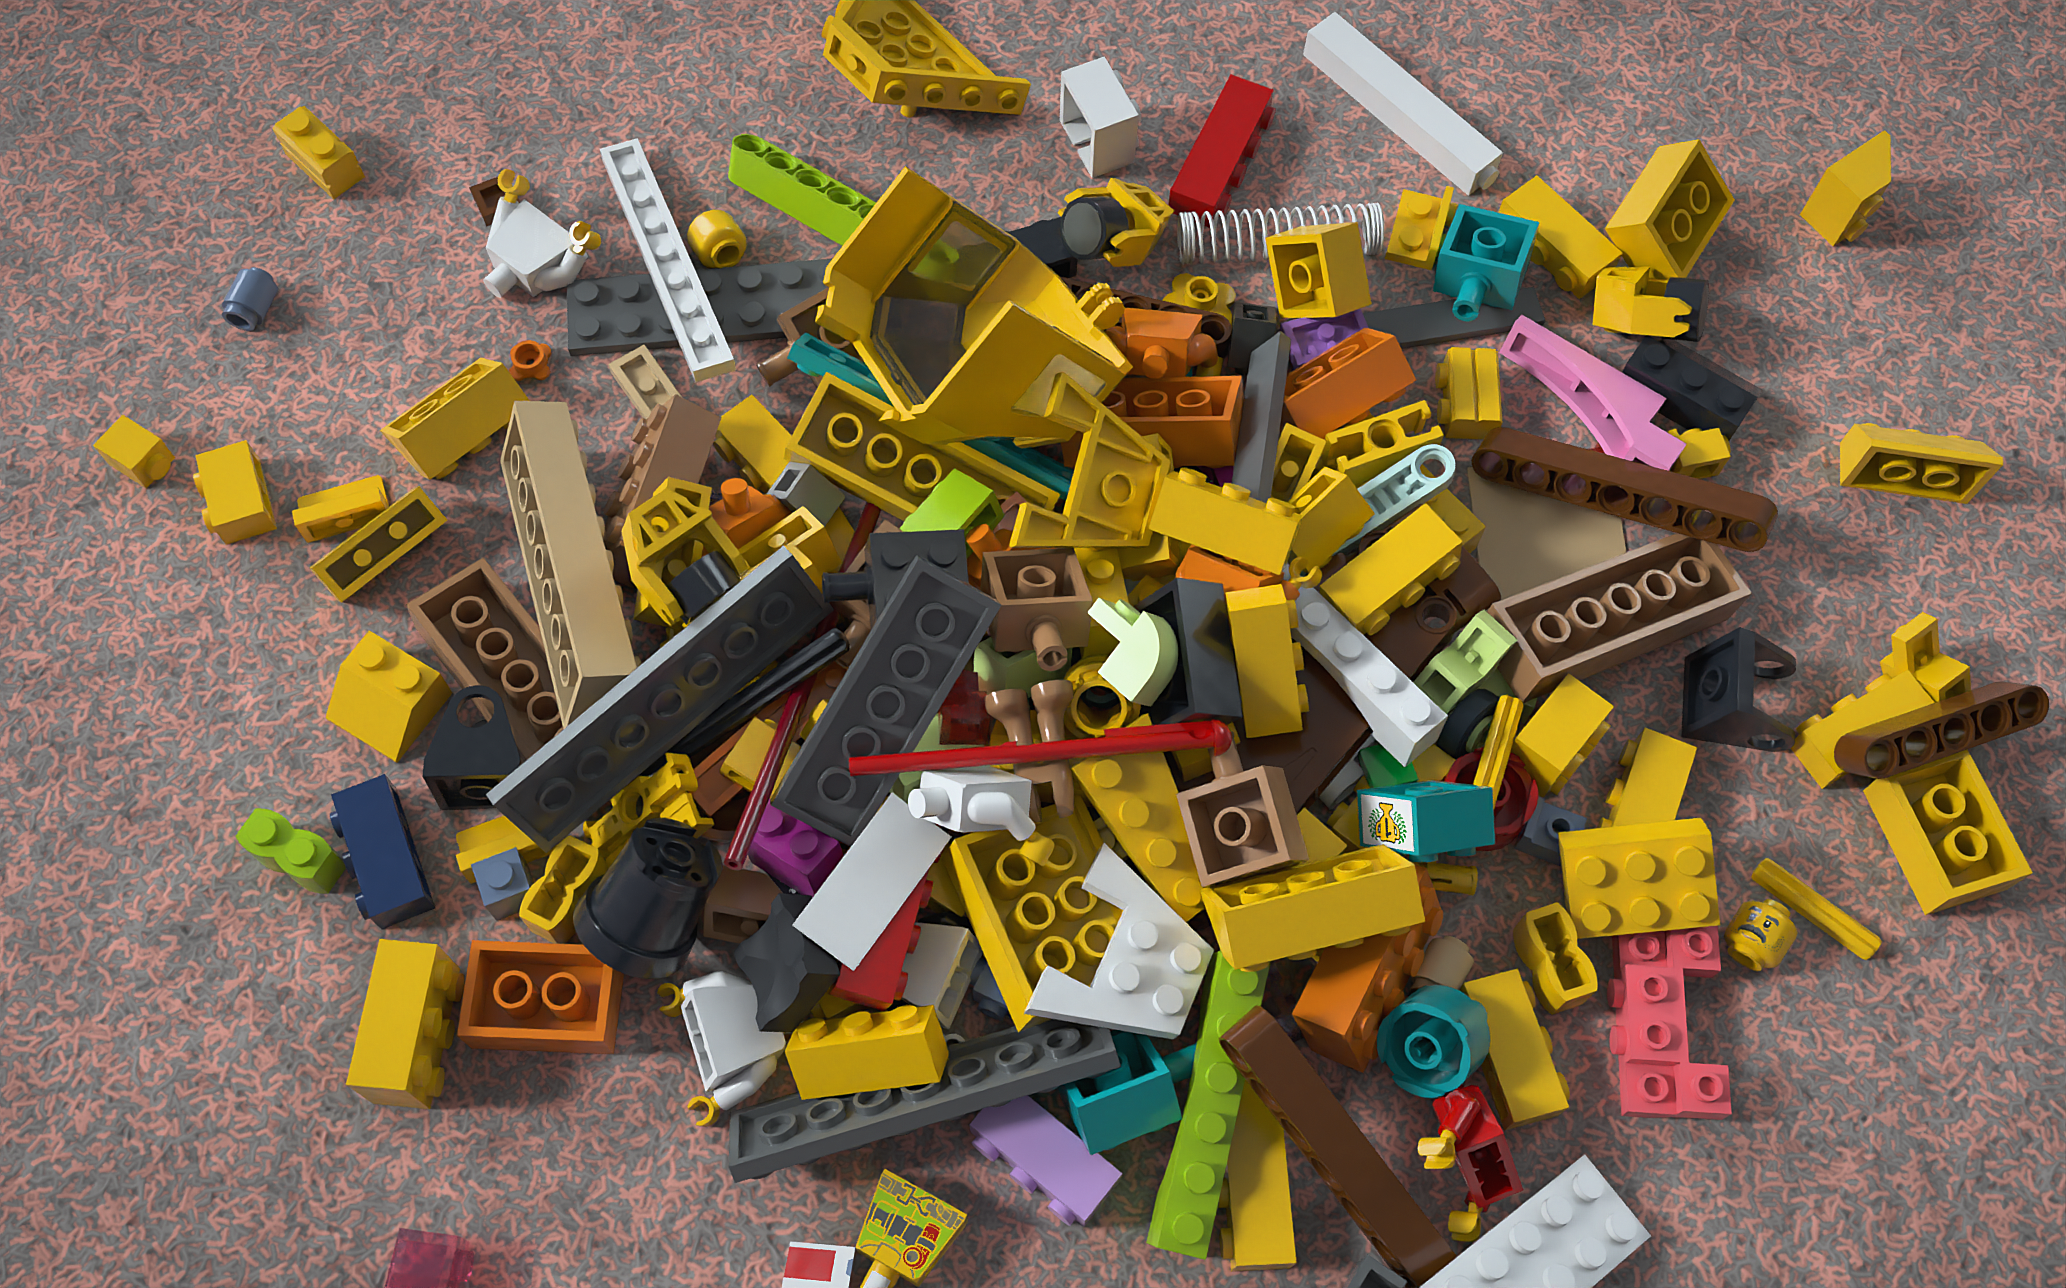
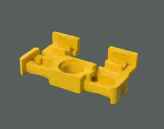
(663, 797)

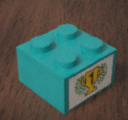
(1427, 818)

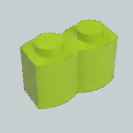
(291, 850)

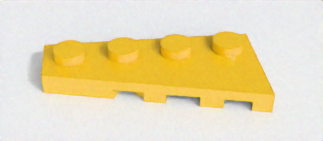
(1143, 813)

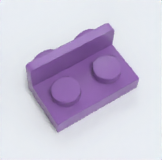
(1316, 335)

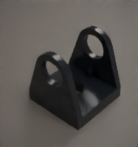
(1721, 692)
(472, 760)

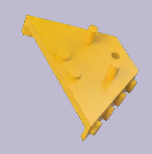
(910, 60)

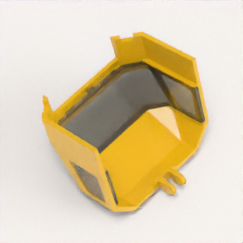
(964, 321)

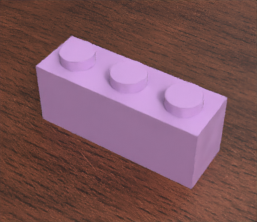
(1045, 1158)

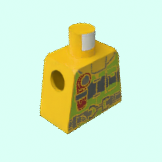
(906, 1232)

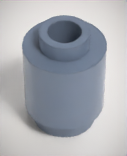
(249, 298)

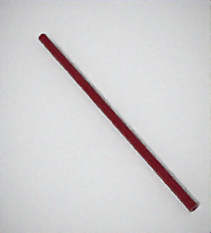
(790, 717)

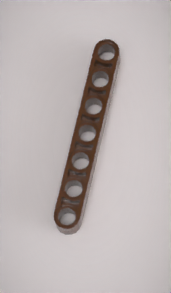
(1595, 483)
(1336, 1147)

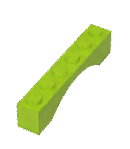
(1198, 1162)

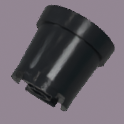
(649, 900)

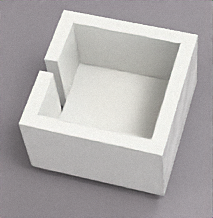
(1099, 111)

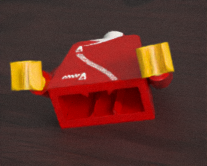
(1479, 1148)

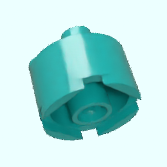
(1434, 1040)

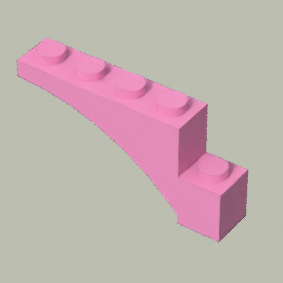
(1605, 399)

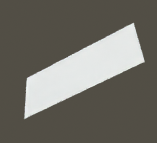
(871, 882)

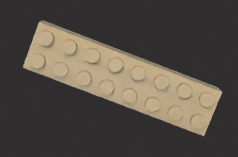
(565, 557)

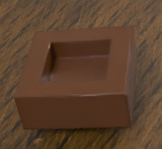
(487, 197)

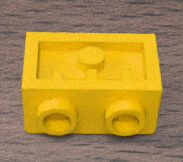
(1419, 228)

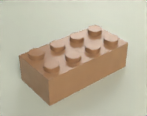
(667, 444)

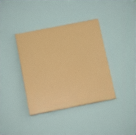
(1537, 537)

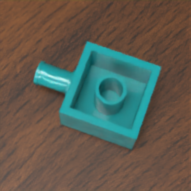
(1484, 260)
(1128, 1098)

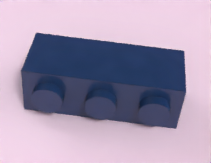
(380, 852)

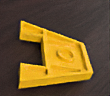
(1111, 484)

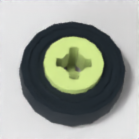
(1468, 724)

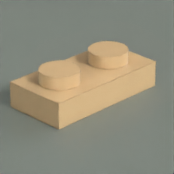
(642, 380)

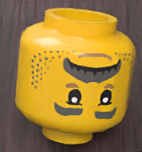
(1760, 934)

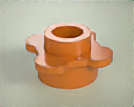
(527, 351)

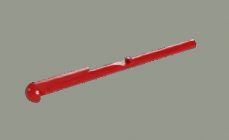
(1117, 741)

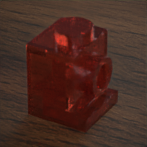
(963, 713)

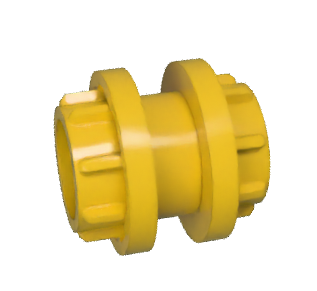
(1085, 721)

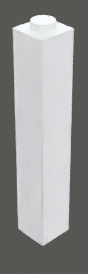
(1403, 104)

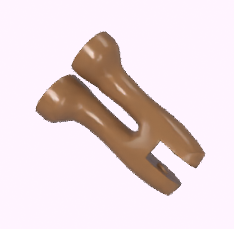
(1013, 711)

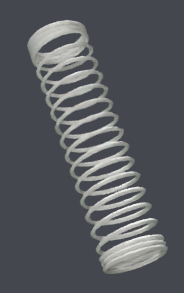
(1371, 228)

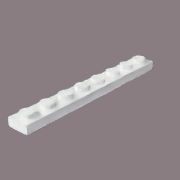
(668, 261)

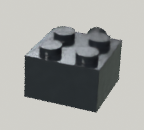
(887, 562)

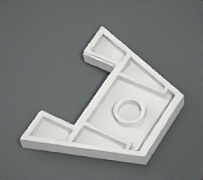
(1146, 970)

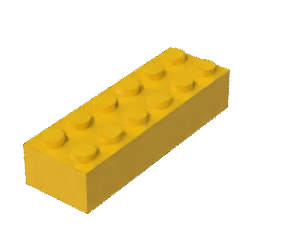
(885, 467)

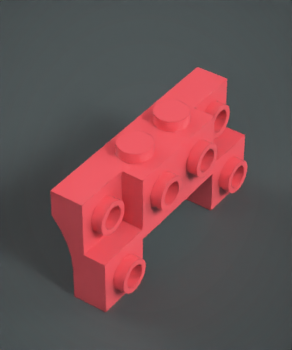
(1653, 1025)

